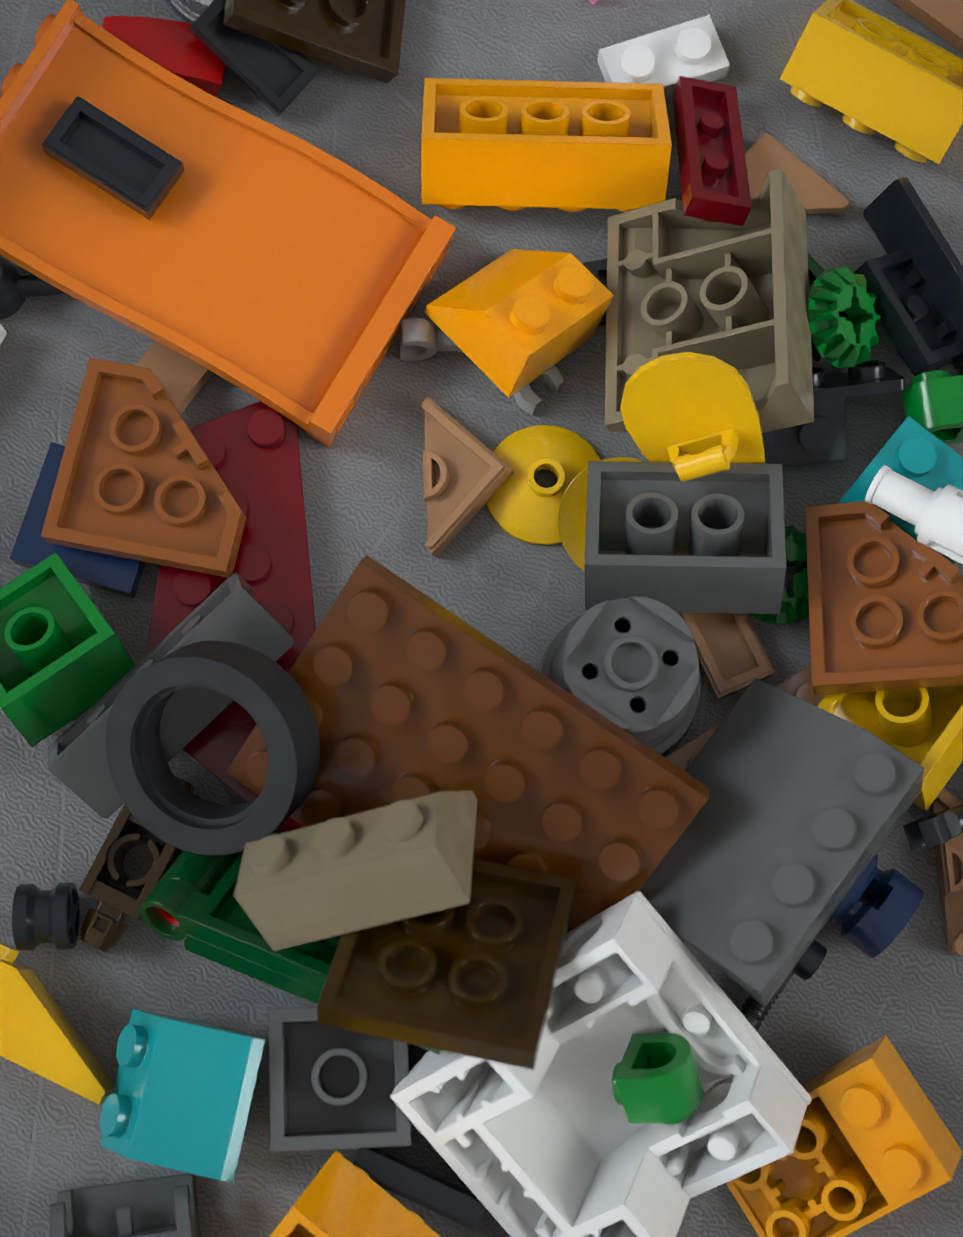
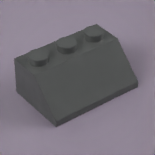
(686, 543)

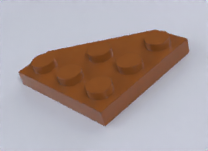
(140, 480)
(879, 604)

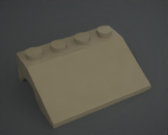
(717, 295)

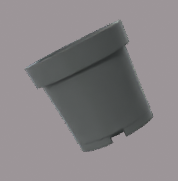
(631, 668)

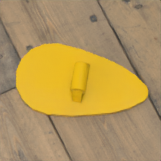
(692, 414)

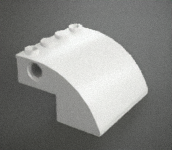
(553, 1144)

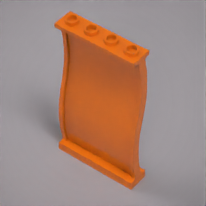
(255, 261)

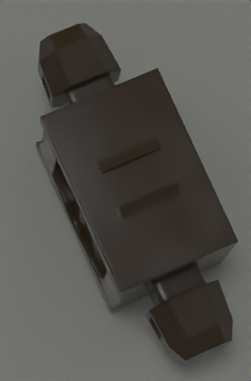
(105, 924)

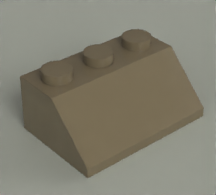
(360, 869)

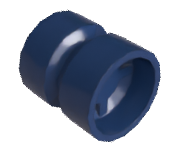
(889, 908)

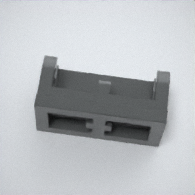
(129, 1209)

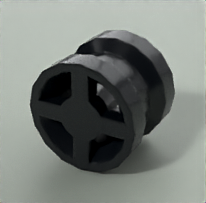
(45, 916)

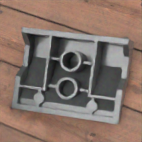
(782, 837)

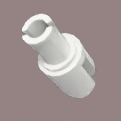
(934, 513)

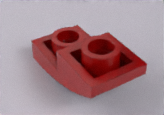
(170, 46)

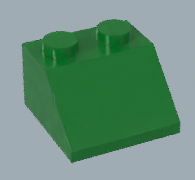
(53, 651)

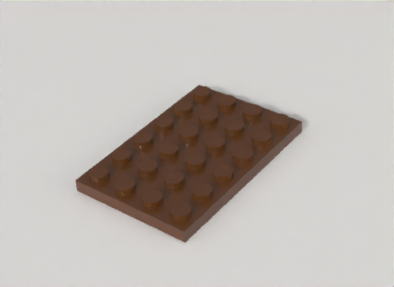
(432, 706)

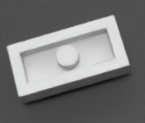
(664, 55)

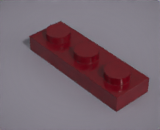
(711, 152)

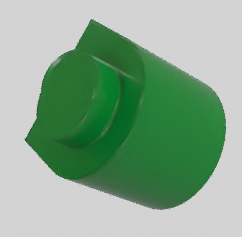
(936, 404)
(657, 1079)

